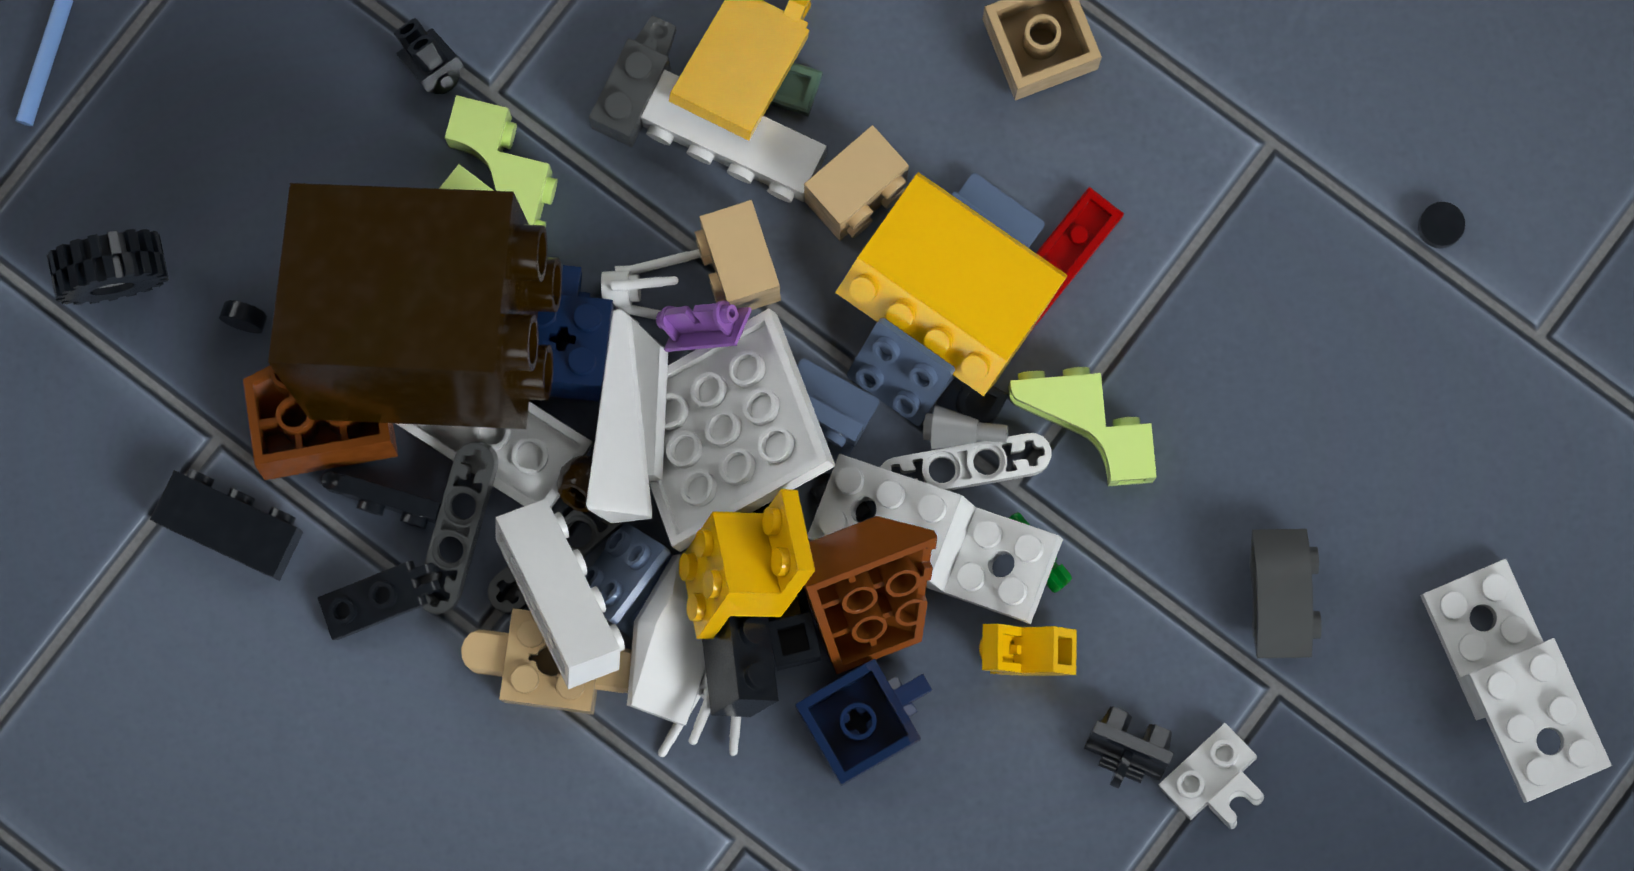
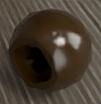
(574, 482)

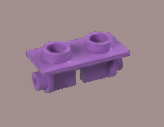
(704, 327)

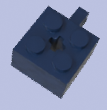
(584, 324)
(867, 693)

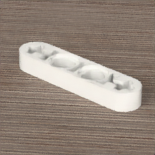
(963, 456)

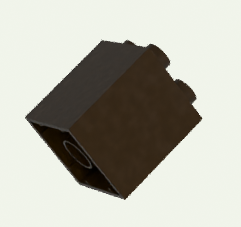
(413, 306)

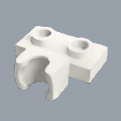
(1214, 777)

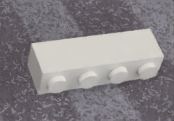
(771, 156)
(559, 593)

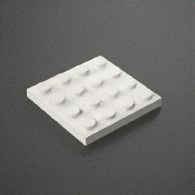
(736, 430)

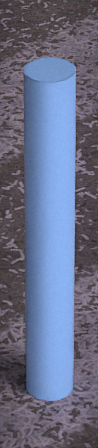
(44, 62)

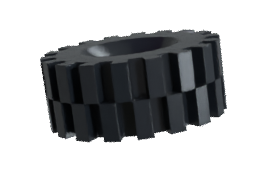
(107, 266)

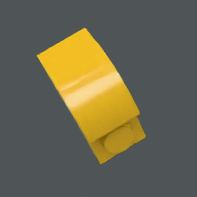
(1028, 650)

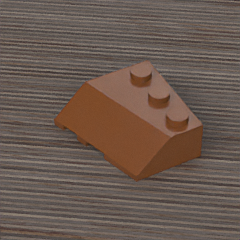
(870, 589)

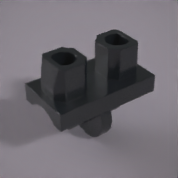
(428, 58)
(1126, 753)

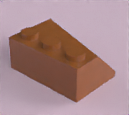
(292, 444)

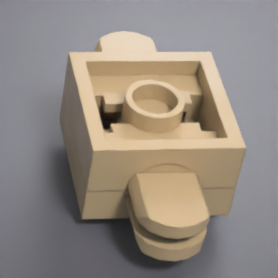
(530, 671)

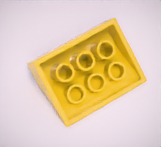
(952, 282)

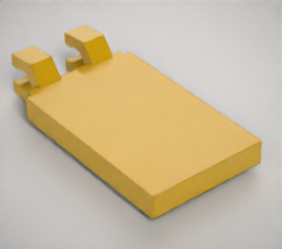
(742, 63)

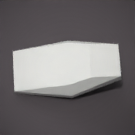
(665, 652)

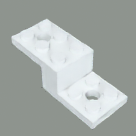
(966, 536)
(1515, 681)

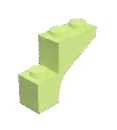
(484, 133)
(1078, 405)

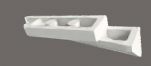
(629, 424)

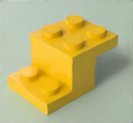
(746, 564)

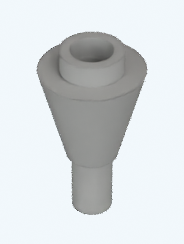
(950, 429)

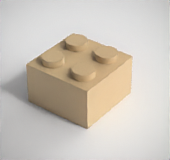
(1040, 43)
(857, 184)
(739, 256)

